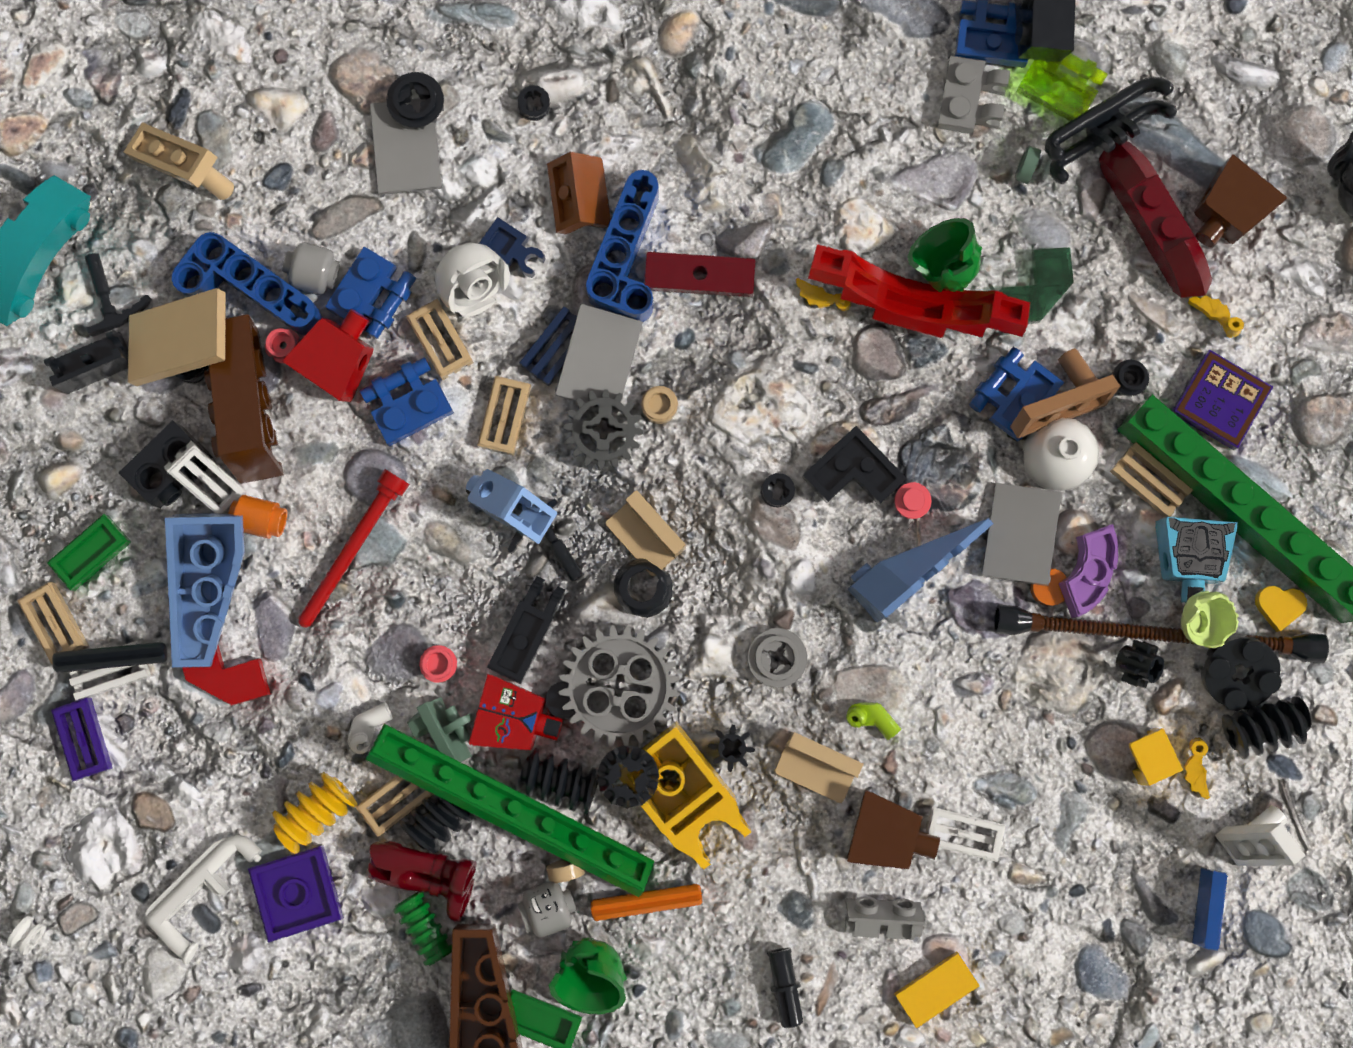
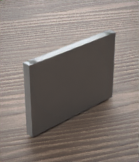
(404, 157)
(598, 354)
(1022, 534)

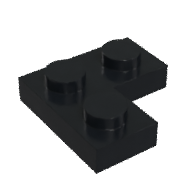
(854, 459)

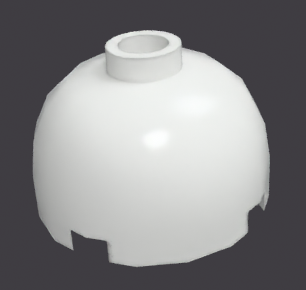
(470, 278)
(1061, 454)

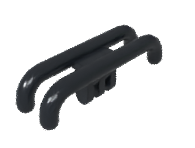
(1106, 124)

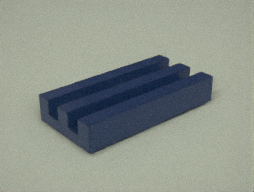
(541, 342)

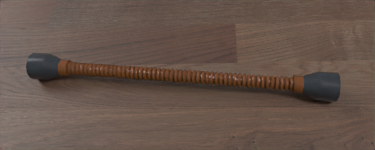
(1015, 620)

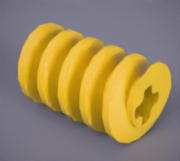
(311, 812)

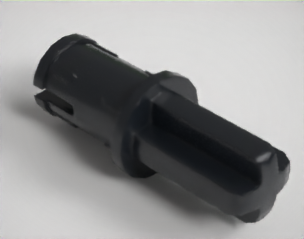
(785, 987)

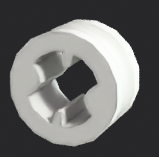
(26, 935)

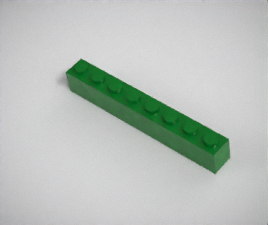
(1240, 500)

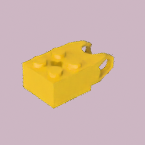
(694, 800)

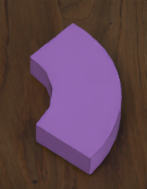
(1093, 570)

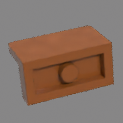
(578, 192)

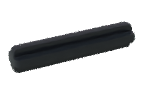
(110, 657)

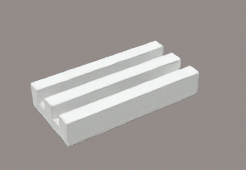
(183, 459)
(77, 679)
(996, 841)

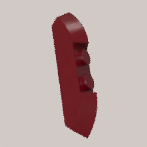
(1157, 220)

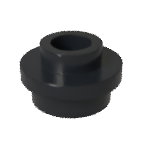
(1139, 372)

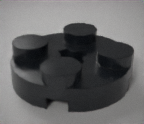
(1250, 691)

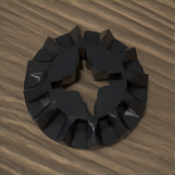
(401, 92)
(633, 759)

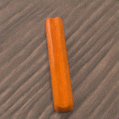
(648, 902)

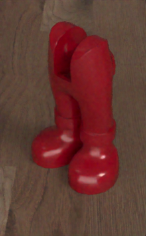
(424, 872)

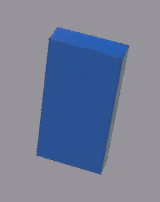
(1209, 909)

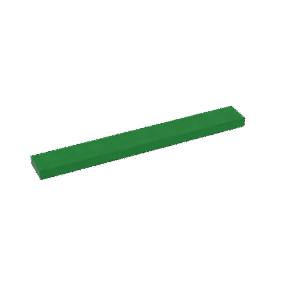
(510, 810)

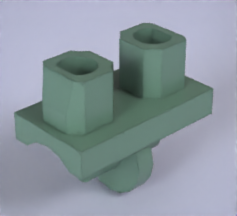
(445, 728)

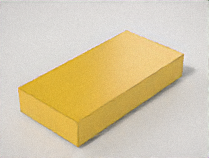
(936, 989)

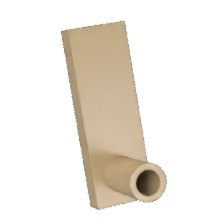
(178, 159)

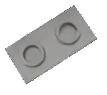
(901, 917)

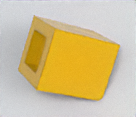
(1154, 757)

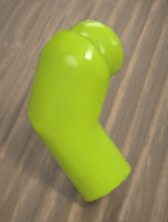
(872, 715)

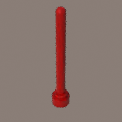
(389, 488)

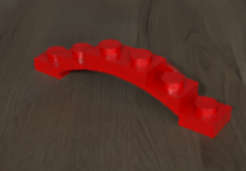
(915, 303)

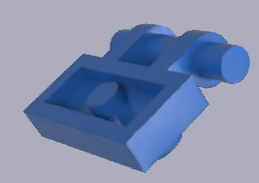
(988, 40)
(364, 285)
(1030, 387)
(412, 411)

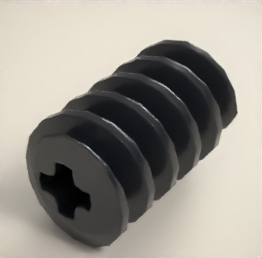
(1267, 726)
(558, 781)
(435, 823)

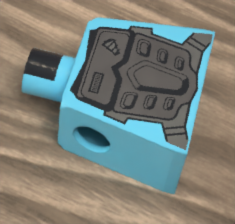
(1194, 552)

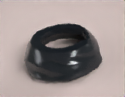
(656, 603)

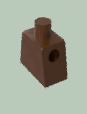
(1234, 203)
(888, 835)

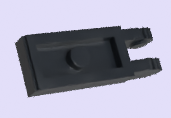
(525, 634)

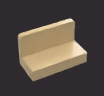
(645, 532)
(817, 767)

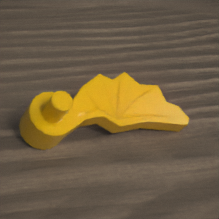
(817, 296)
(1217, 311)
(1195, 772)

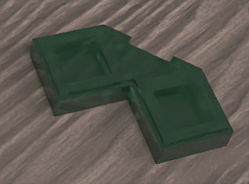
(1051, 278)

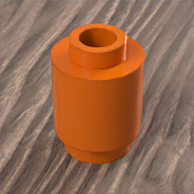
(260, 516)

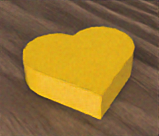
(1280, 606)

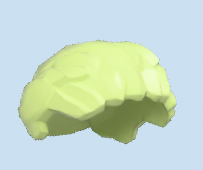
(1209, 619)

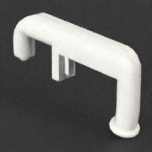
(200, 873)

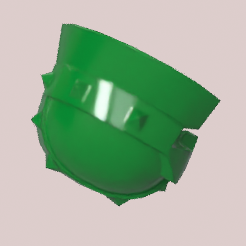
(947, 255)
(590, 978)

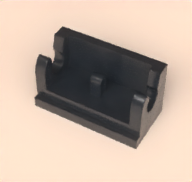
(89, 363)

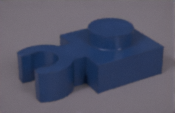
(510, 244)

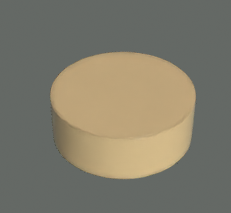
(659, 404)
(563, 871)

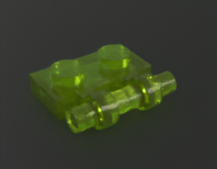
(1059, 90)

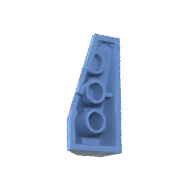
(202, 572)
(899, 577)

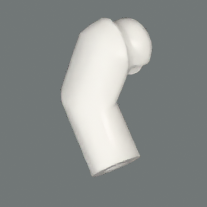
(364, 726)

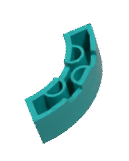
(31, 242)

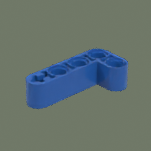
(629, 243)
(255, 287)

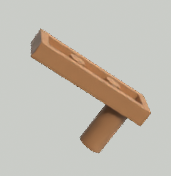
(1086, 397)

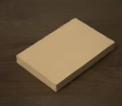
(177, 337)

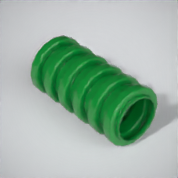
(423, 929)

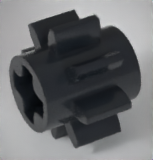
(1140, 663)
(742, 748)

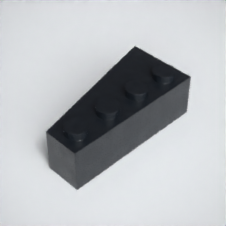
(1045, 29)

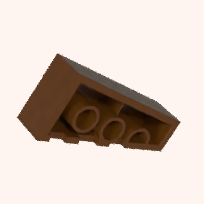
(239, 405)
(480, 991)

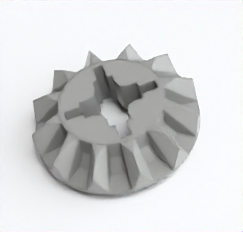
(793, 651)

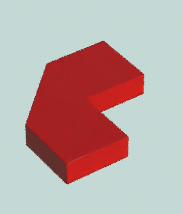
(230, 684)

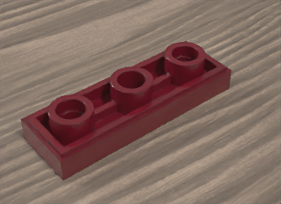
(723, 274)

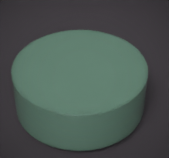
(1027, 164)

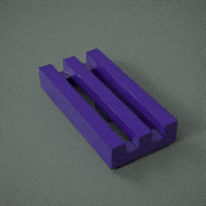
(95, 733)

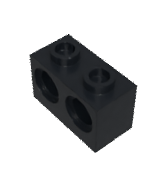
(154, 458)

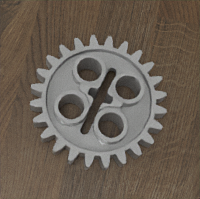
(624, 651)

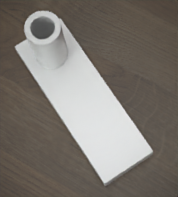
(1261, 841)

